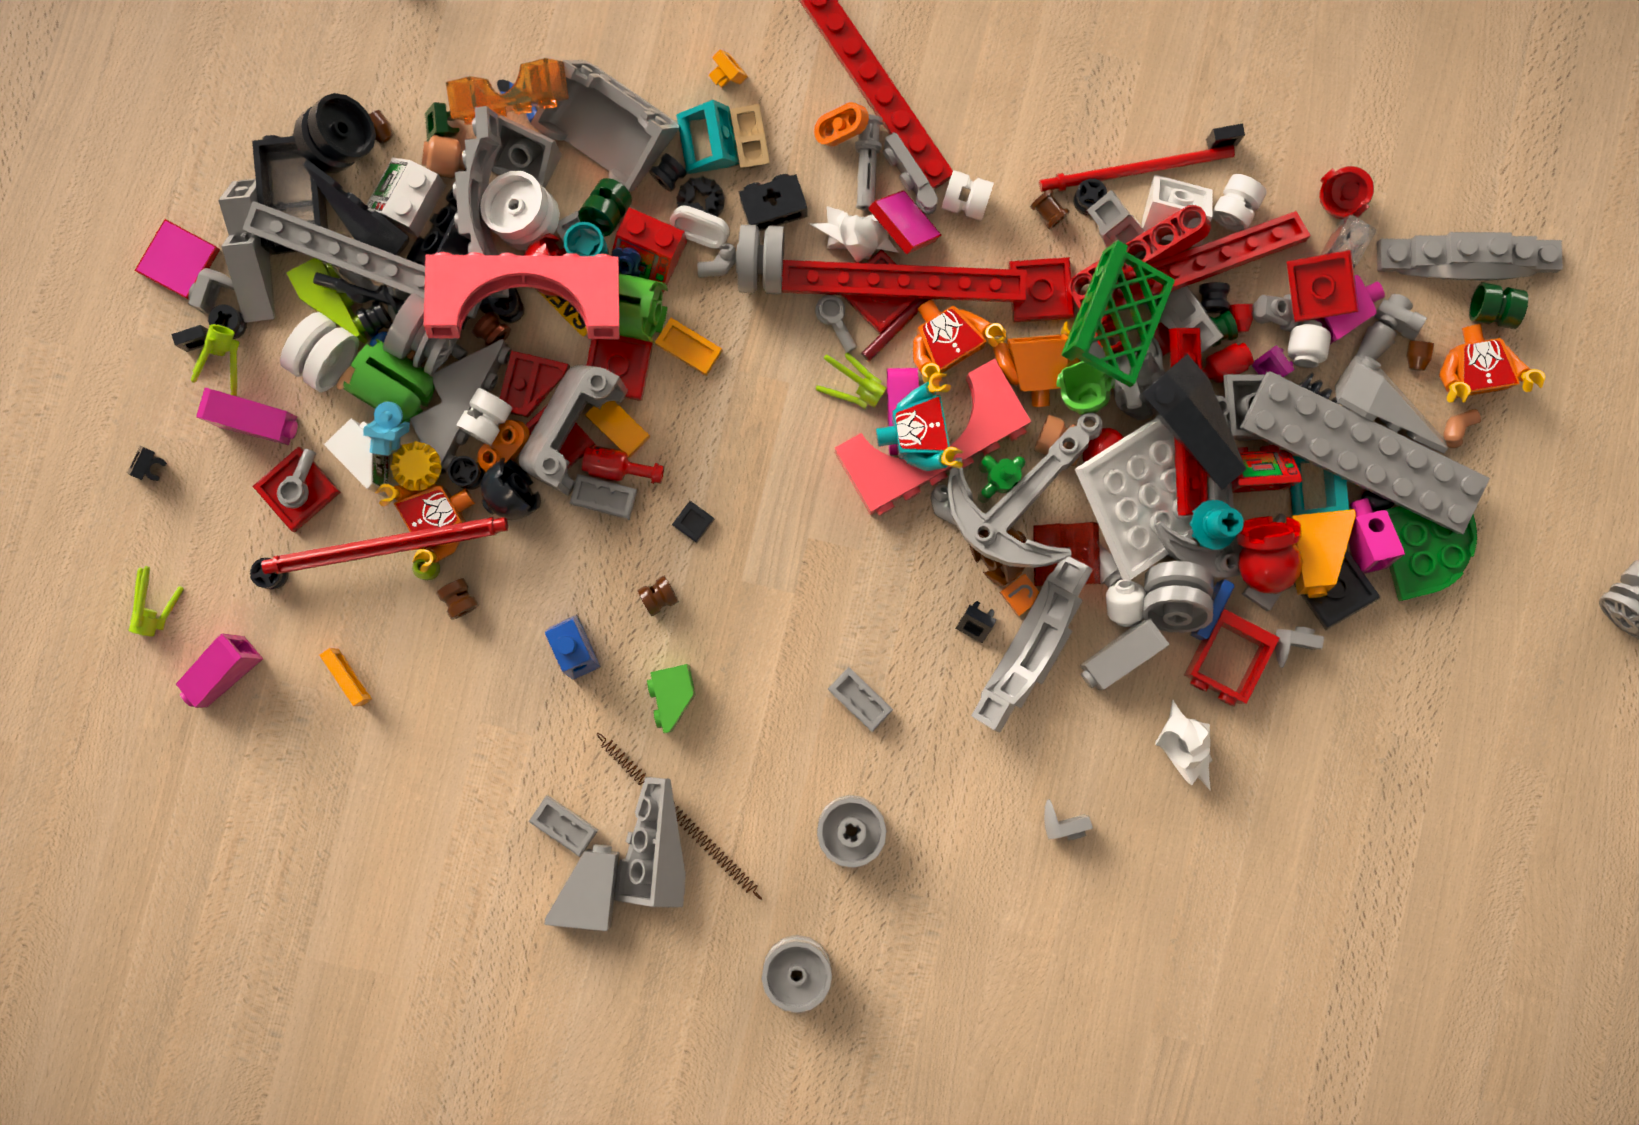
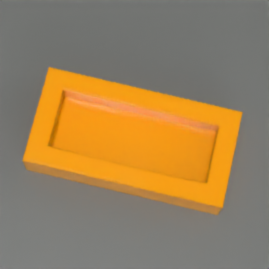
(688, 346)
(618, 427)
(345, 677)

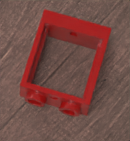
(1248, 631)

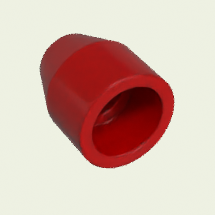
(1243, 316)

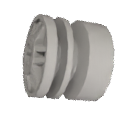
(409, 334)
(1622, 601)

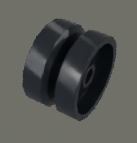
(334, 133)

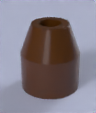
(382, 127)
(1419, 354)

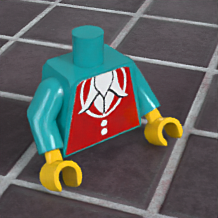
(921, 428)

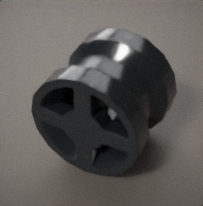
(668, 172)
(1088, 190)
(1215, 296)
(233, 318)
(374, 318)
(264, 580)

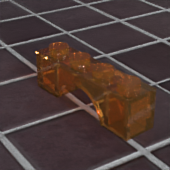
(537, 84)

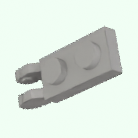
(911, 174)

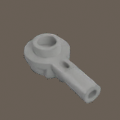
(830, 311)
(293, 490)

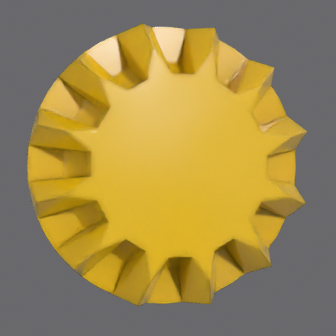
(416, 466)

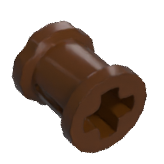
(1049, 209)

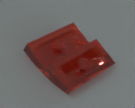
(1079, 537)

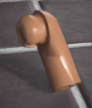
(1456, 427)

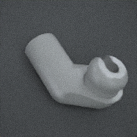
(720, 265)

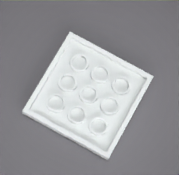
(1133, 490)

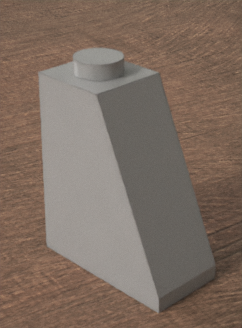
(1123, 655)
(588, 893)

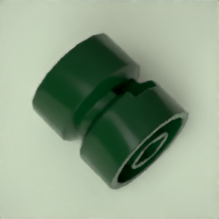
(606, 205)
(1498, 305)

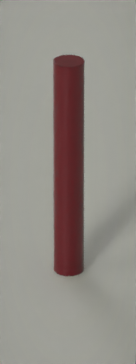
(893, 329)

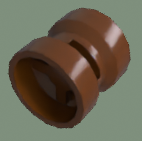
(658, 596)
(457, 598)

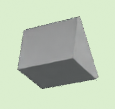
(525, 151)
(1240, 393)

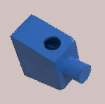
(572, 648)

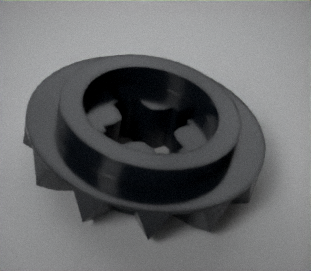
(715, 201)

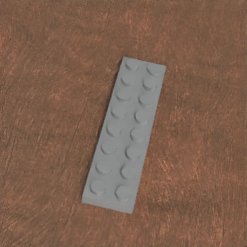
(1364, 453)

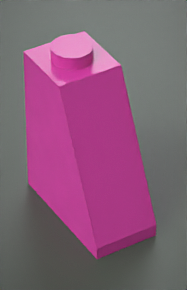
(247, 417)
(217, 670)

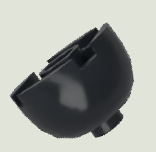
(508, 492)

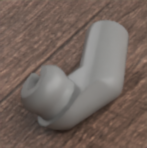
(941, 503)

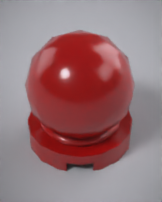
(1269, 554)

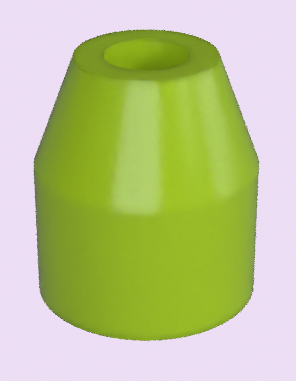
(431, 574)

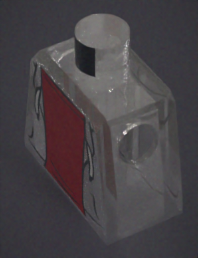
(1350, 235)

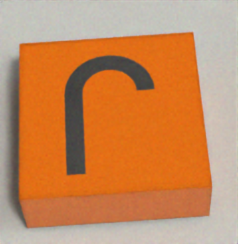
(1020, 594)

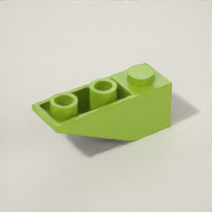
(325, 300)

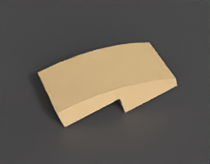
(749, 136)

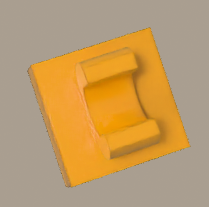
(727, 70)

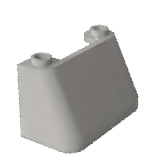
(607, 123)
(579, 386)

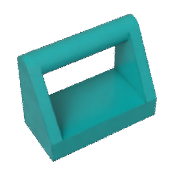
(720, 136)
(1335, 492)

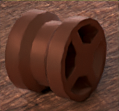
(491, 329)

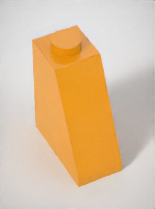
(1322, 549)

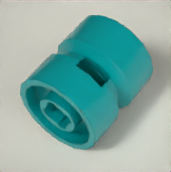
(585, 240)

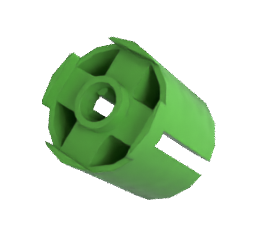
(640, 307)
(386, 378)

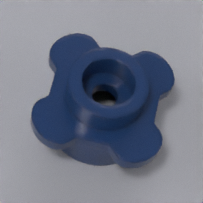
(631, 257)

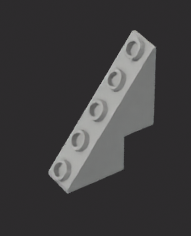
(244, 256)
(456, 387)

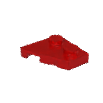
(530, 381)

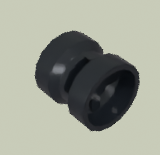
(462, 468)

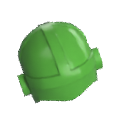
(1084, 388)

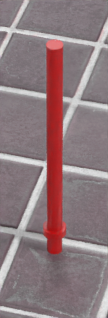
(1063, 181)

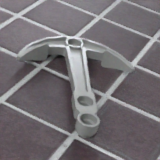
(998, 520)
(1186, 549)

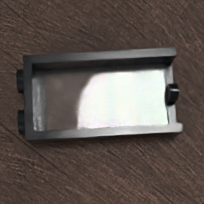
(286, 184)

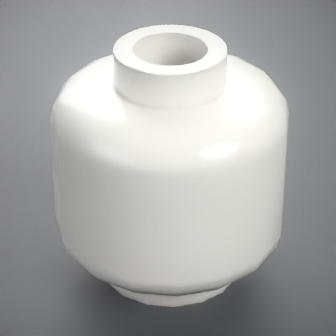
(1309, 344)
(1125, 602)

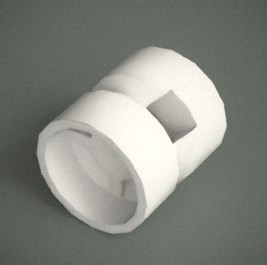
(977, 198)
(1239, 200)
(484, 416)

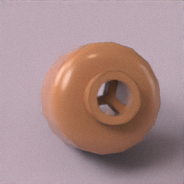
(443, 156)

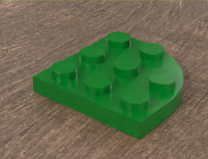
(1432, 554)

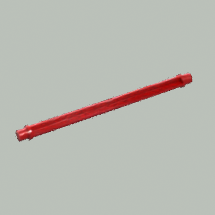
(385, 545)

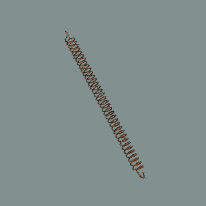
(756, 894)

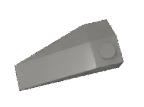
(1373, 394)
(654, 862)

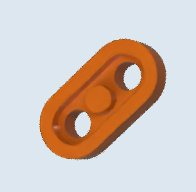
(846, 122)
(502, 446)

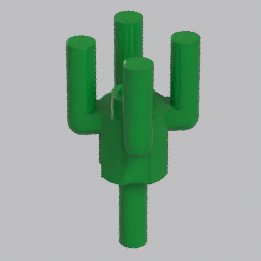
(1001, 475)

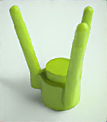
(218, 342)
(869, 389)
(144, 620)

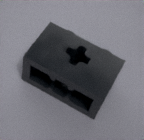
(787, 194)

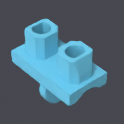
(386, 428)

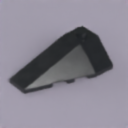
(1193, 415)

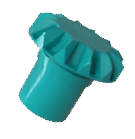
(1215, 524)

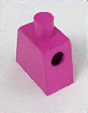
(1343, 324)
(1373, 538)

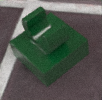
(436, 121)

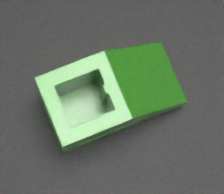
(673, 694)

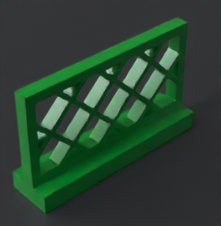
(1094, 308)

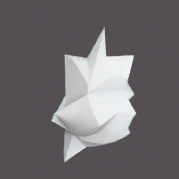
(854, 233)
(1187, 746)

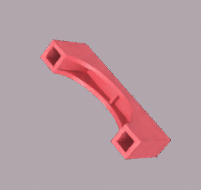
(462, 281)
(993, 418)

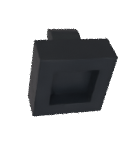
(142, 462)
(976, 623)

